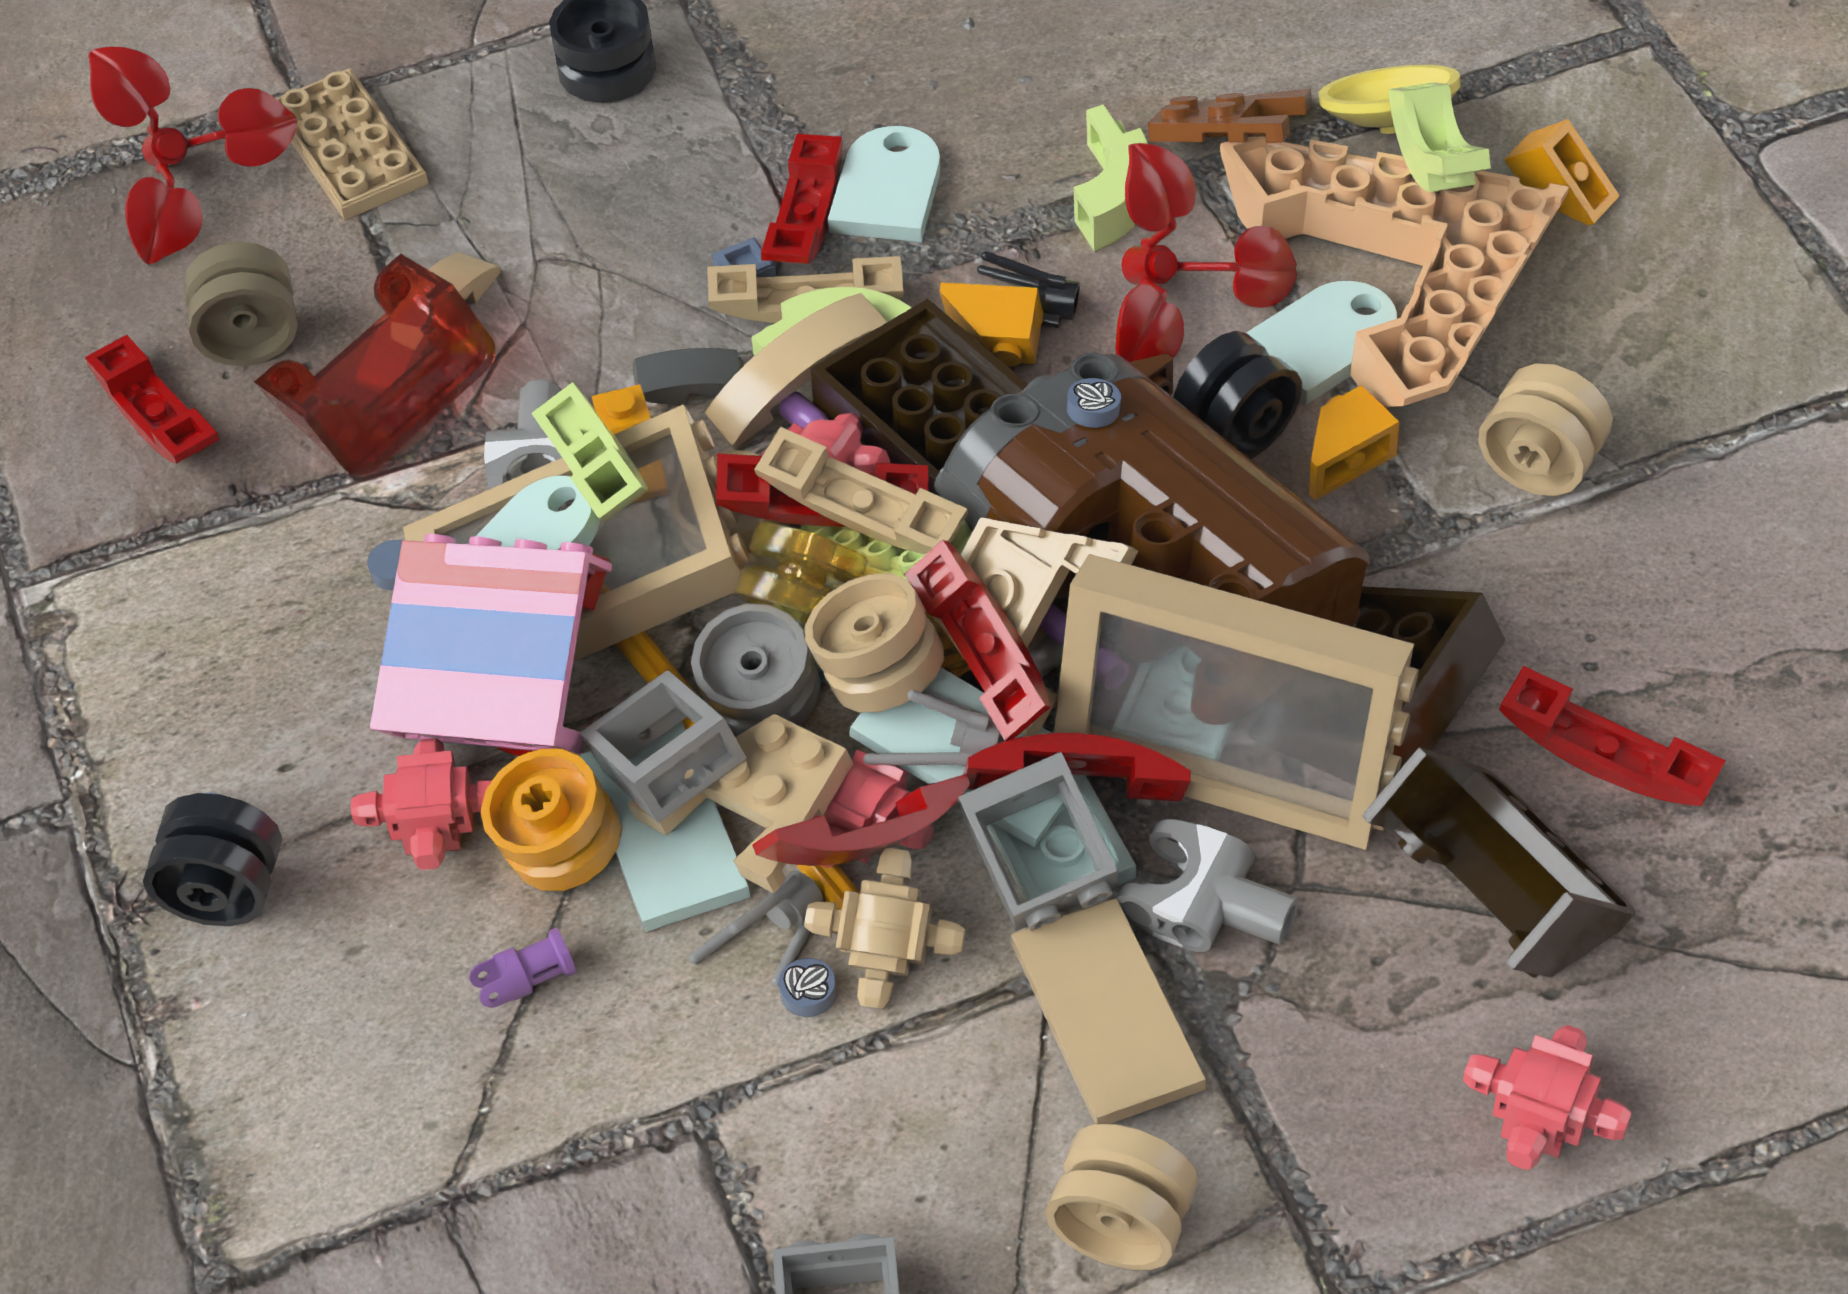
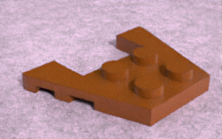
(1229, 116)

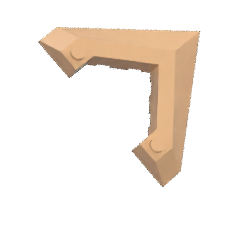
(1463, 237)

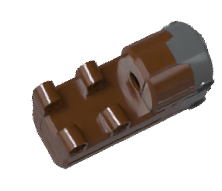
(1155, 485)

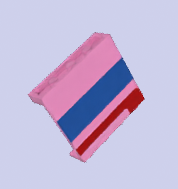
(483, 642)

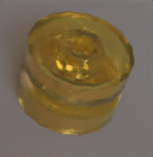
(803, 567)

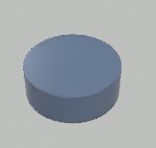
(384, 563)

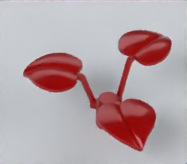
(1155, 193)
(157, 215)

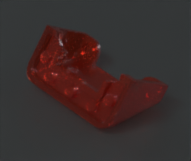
(391, 375)

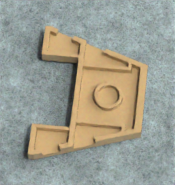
(1026, 570)
(781, 783)

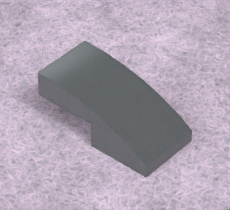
(674, 374)

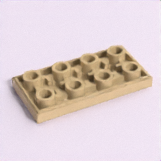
(351, 144)
(1108, 1013)

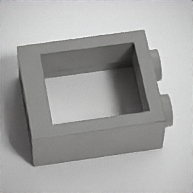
(660, 780)
(1017, 793)
(837, 1263)

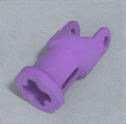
(516, 972)

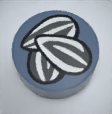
(1093, 402)
(807, 987)

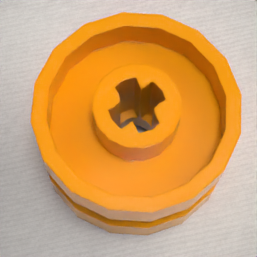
(551, 819)

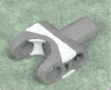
(521, 449)
(1208, 891)

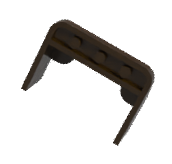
(1504, 858)

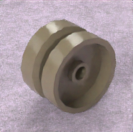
(240, 304)

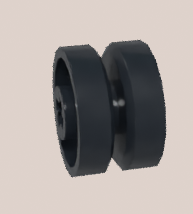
(602, 48)
(1240, 391)
(212, 859)

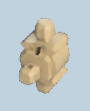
(884, 928)

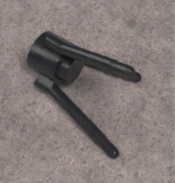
(1056, 293)

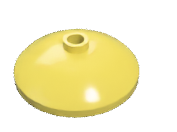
(1365, 96)

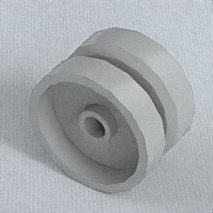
(755, 666)

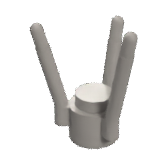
(971, 733)
(784, 908)

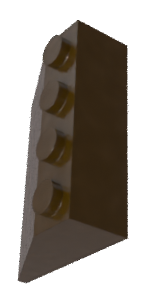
(913, 386)
(1452, 649)

